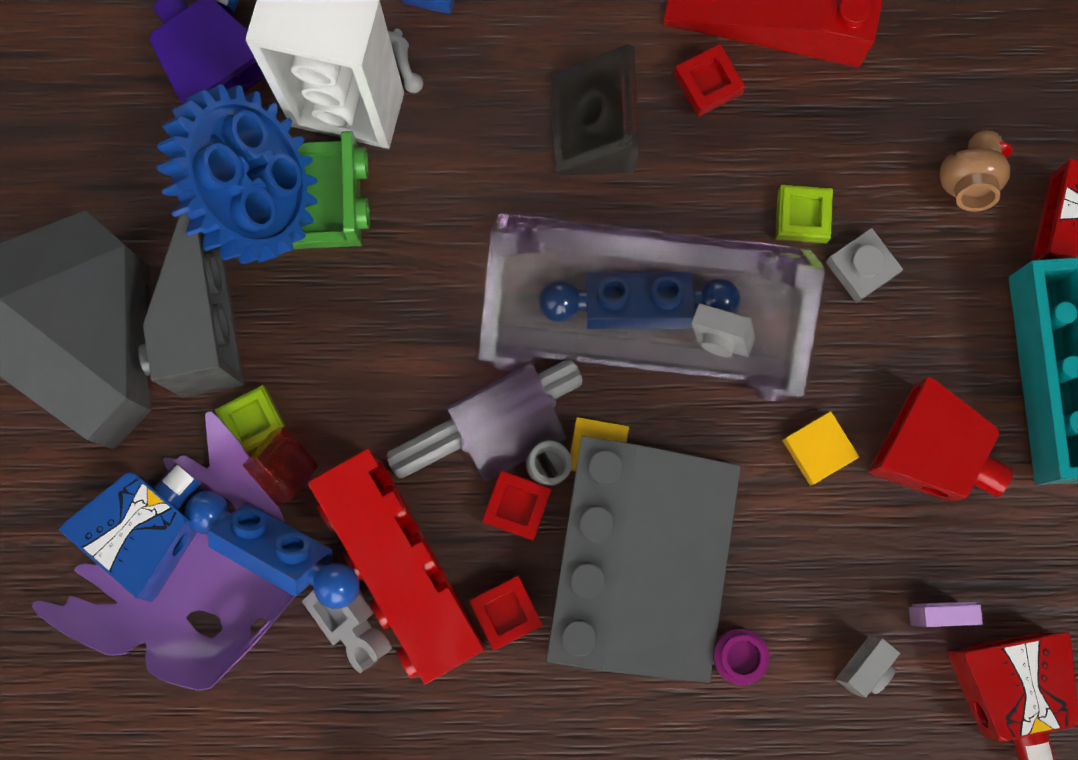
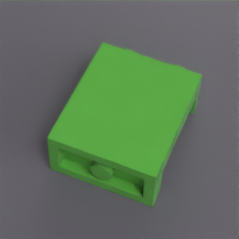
(339, 208)

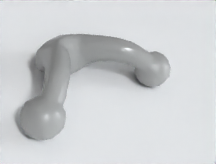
(412, 81)

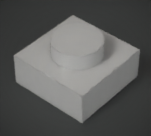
(864, 265)
(723, 331)
(869, 668)

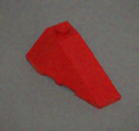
(812, 28)

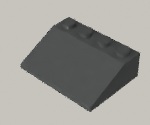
(643, 561)

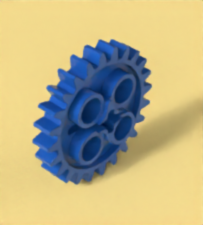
(237, 174)

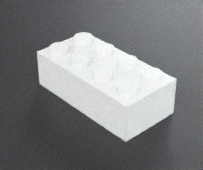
(329, 65)

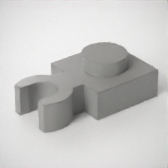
(350, 626)

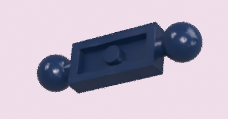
(636, 299)

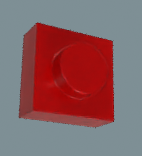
(709, 80)
(517, 505)
(506, 613)

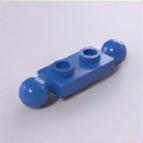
(272, 549)

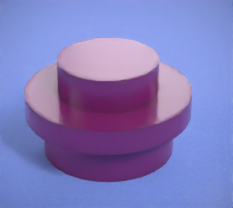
(741, 656)

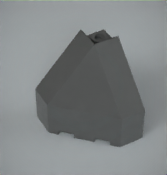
(76, 326)

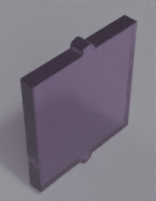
(506, 421)

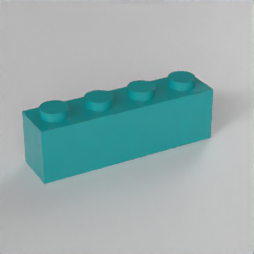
(1047, 345)

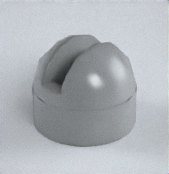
(557, 460)

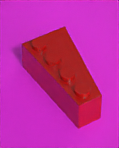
(397, 566)

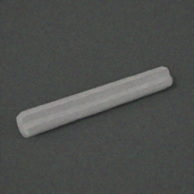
(445, 437)

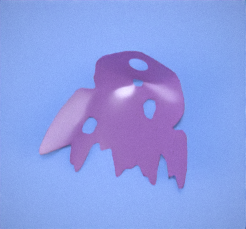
(198, 583)

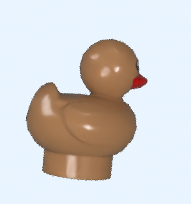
(977, 172)

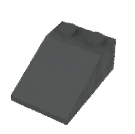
(191, 321)

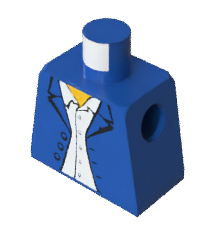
(137, 530)

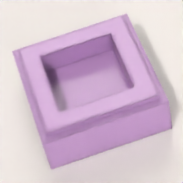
(945, 614)

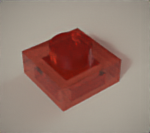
(280, 465)

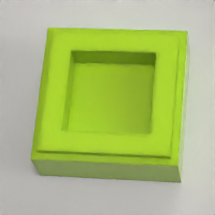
(804, 214)
(251, 418)

